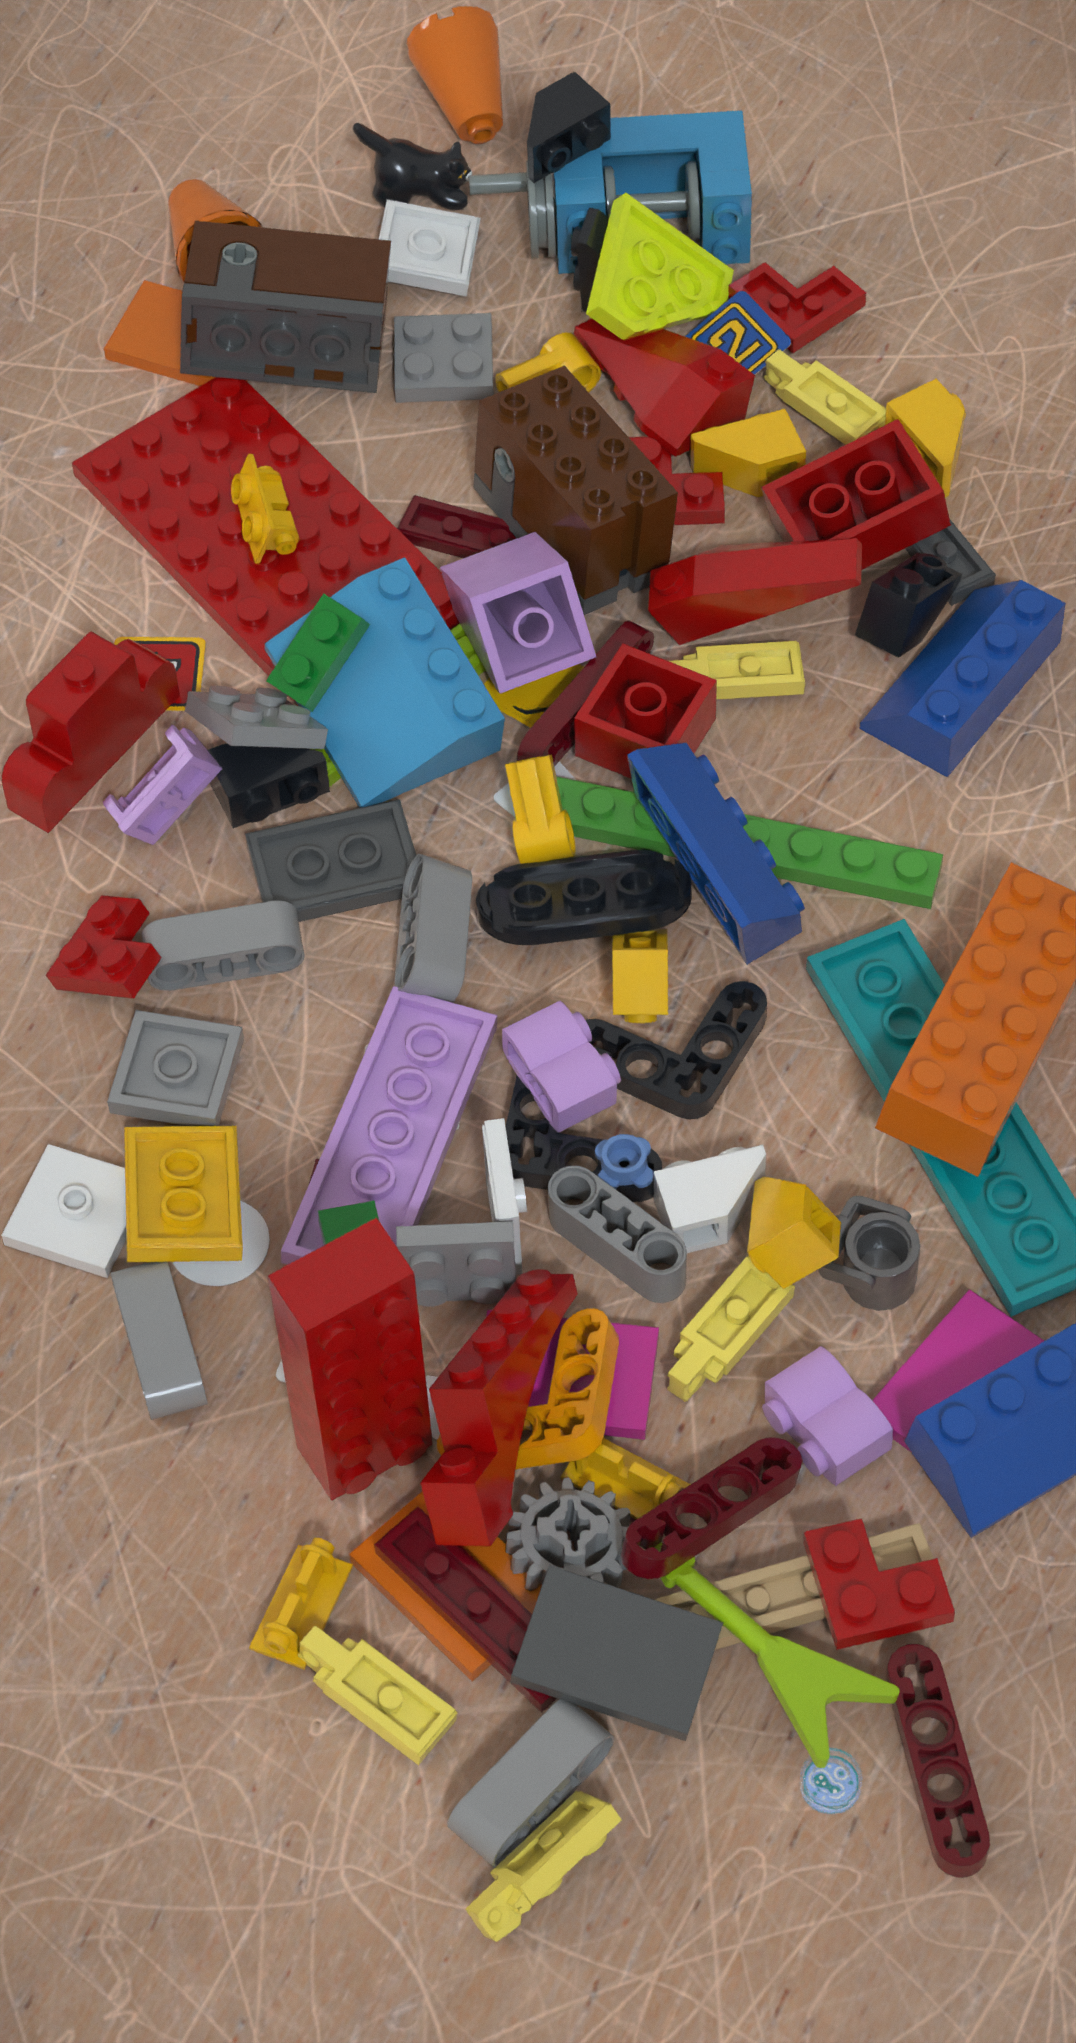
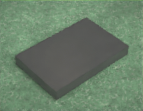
(334, 860)
(616, 1652)

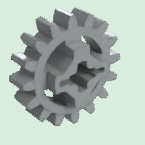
(540, 1538)

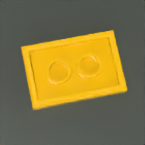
(182, 1194)

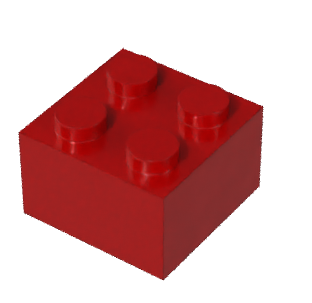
(640, 706)

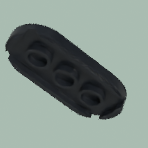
(584, 897)

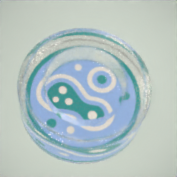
(833, 1787)

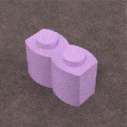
(560, 1065)
(827, 1416)

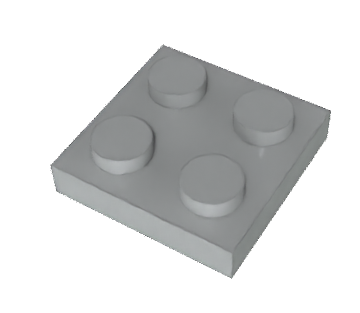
(443, 357)
(256, 718)
(175, 1069)
(459, 1261)

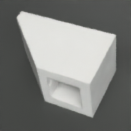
(708, 1196)

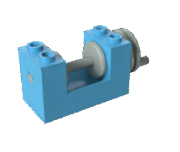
(669, 163)

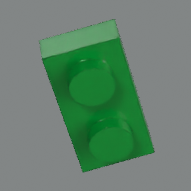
(318, 652)

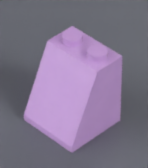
(519, 611)

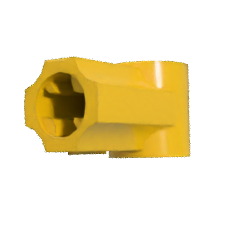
(555, 353)
(541, 825)

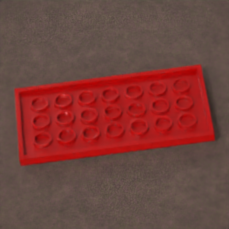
(173, 494)

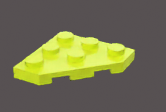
(652, 274)

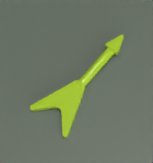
(798, 1675)

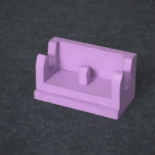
(165, 789)

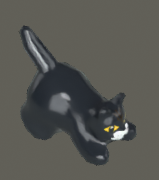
(411, 170)

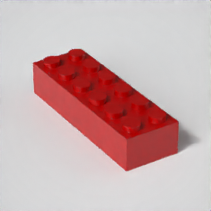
(353, 1358)

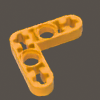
(572, 1422)

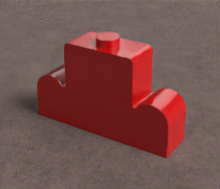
(83, 723)

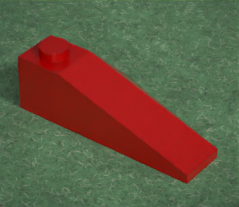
(670, 382)
(748, 583)

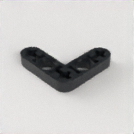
(680, 1071)
(555, 1149)

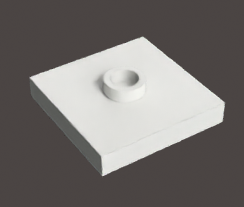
(429, 246)
(504, 1193)
(71, 1212)

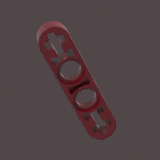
(555, 729)
(717, 1511)
(939, 1758)

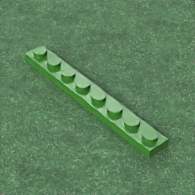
(799, 851)

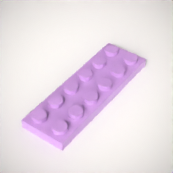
(397, 1115)

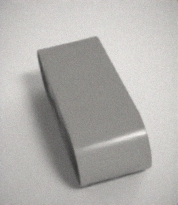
(433, 929)
(225, 945)
(617, 1234)
(159, 1339)
(530, 1781)

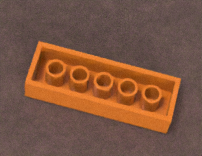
(987, 1024)

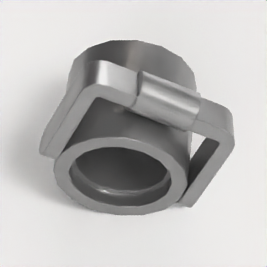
(878, 1254)

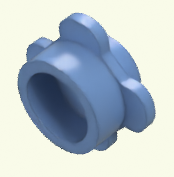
(629, 1149)

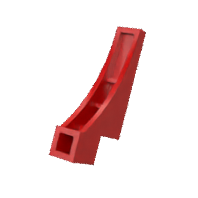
(484, 1406)

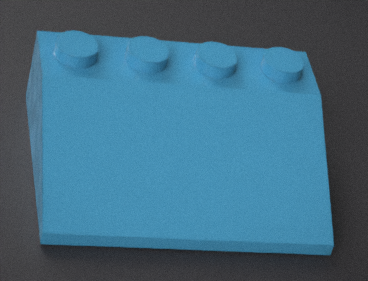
(405, 696)

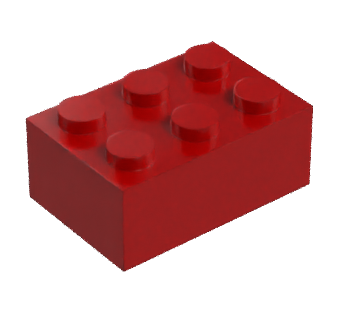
(863, 491)

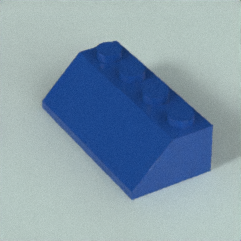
(968, 674)
(715, 849)
(1003, 1435)

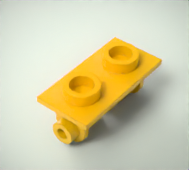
(260, 503)
(634, 1480)
(301, 1601)

